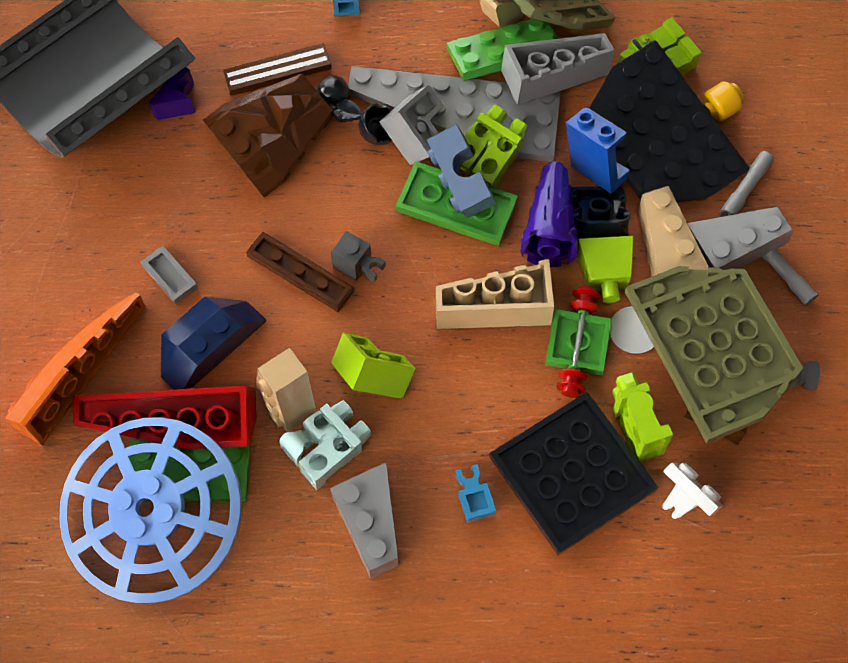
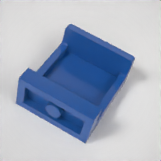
(593, 149)

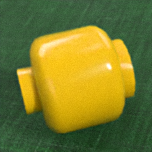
(723, 100)

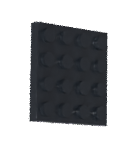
(573, 473)

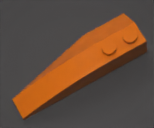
(70, 371)

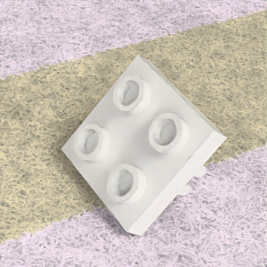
(689, 492)

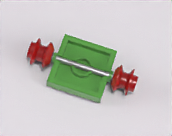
(578, 342)

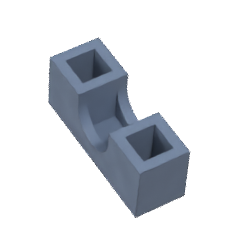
(450, 151)

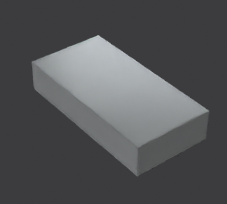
(169, 275)

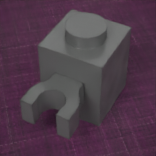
(354, 256)

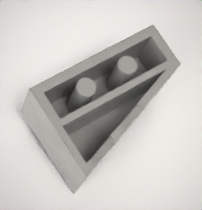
(740, 237)
(368, 516)

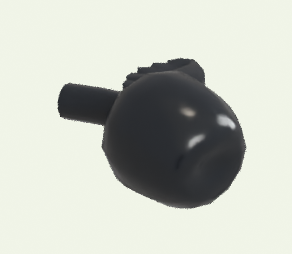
(336, 94)

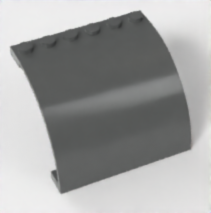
(81, 71)

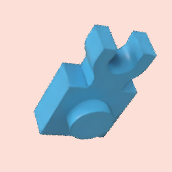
(475, 498)

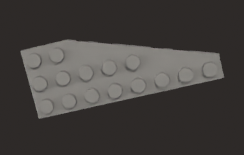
(464, 103)

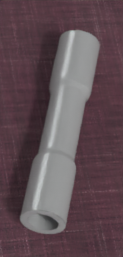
(755, 173)
(795, 282)

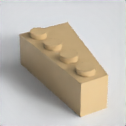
(667, 234)
(498, 300)
(286, 390)

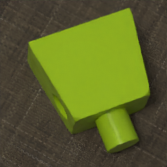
(606, 264)

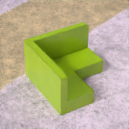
(370, 369)

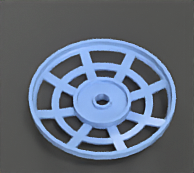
(166, 515)

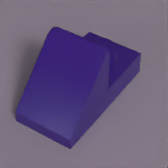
(173, 98)

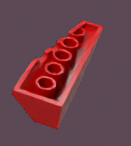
(219, 412)

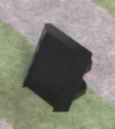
(600, 212)

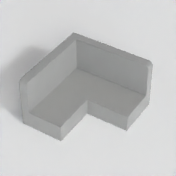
(411, 125)

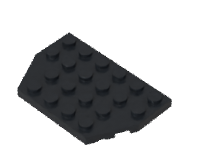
(667, 129)

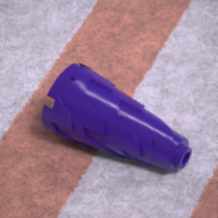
(551, 219)

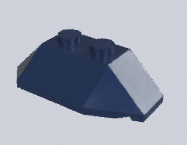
(205, 339)

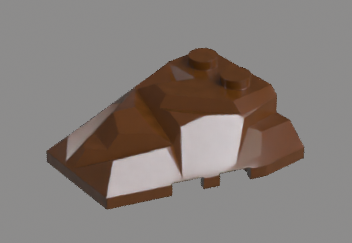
(270, 129)

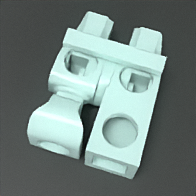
(335, 442)

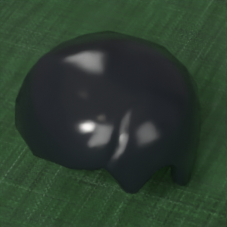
(370, 127)

